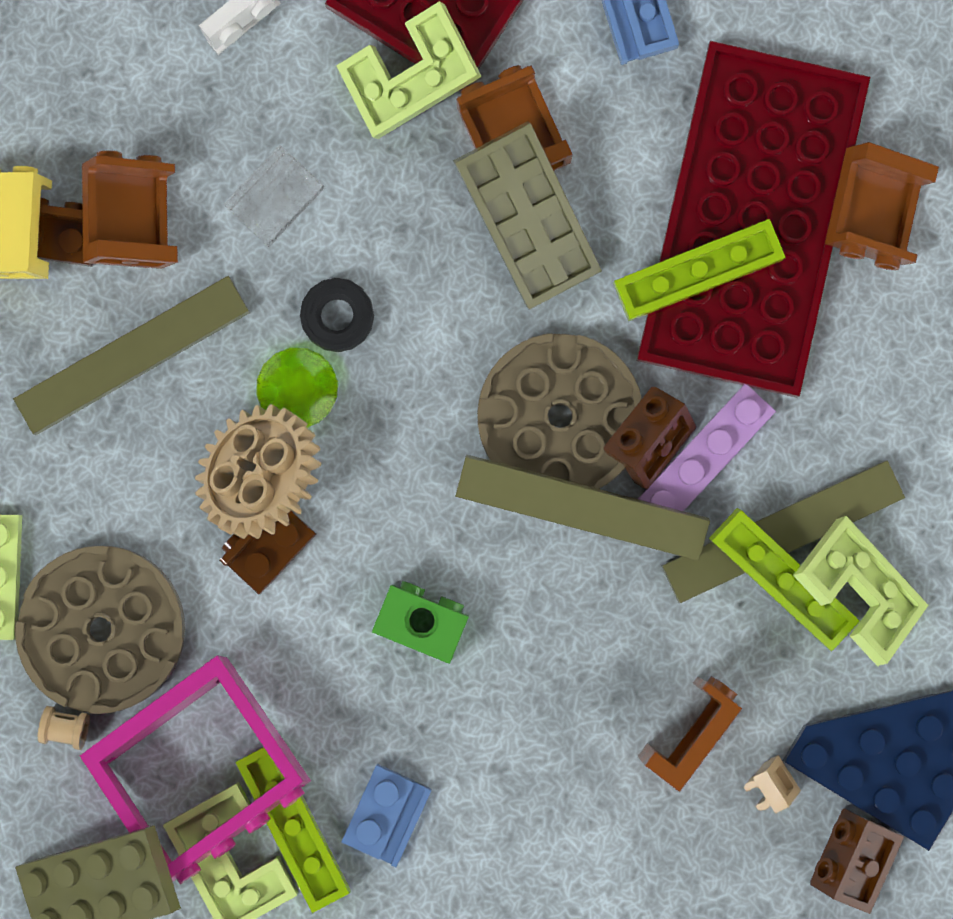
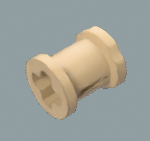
(63, 728)

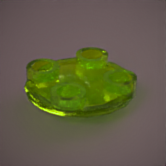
(300, 383)

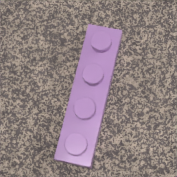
(709, 450)

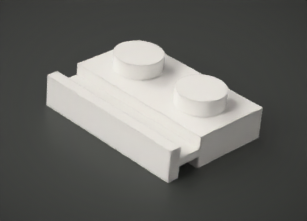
(234, 20)

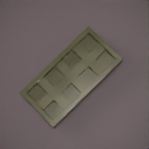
(527, 215)
(101, 880)

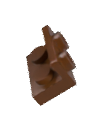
(61, 233)
(651, 436)
(265, 558)
(856, 861)

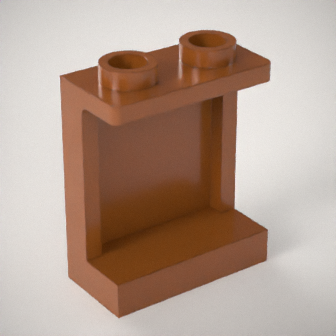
(508, 103)
(877, 204)
(126, 211)
(699, 738)

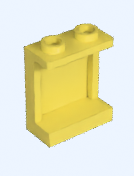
(20, 223)

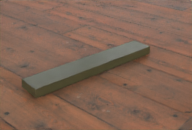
(131, 355)
(582, 507)
(791, 528)

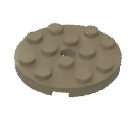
(552, 373)
(57, 638)

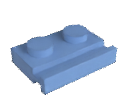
(640, 28)
(386, 815)

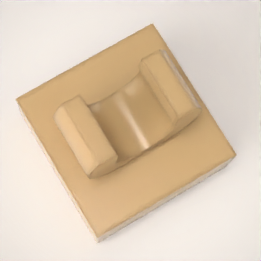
(775, 784)

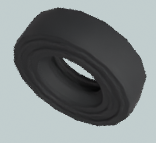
(331, 290)

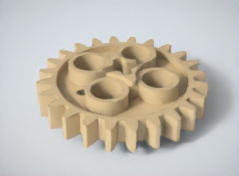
(257, 471)

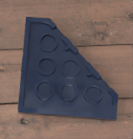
(887, 762)

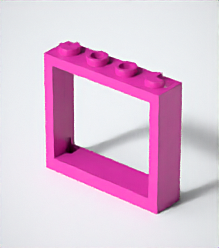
(162, 710)

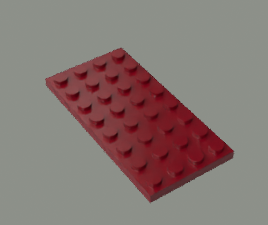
(757, 149)

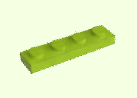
(699, 270)
(774, 571)
(296, 836)

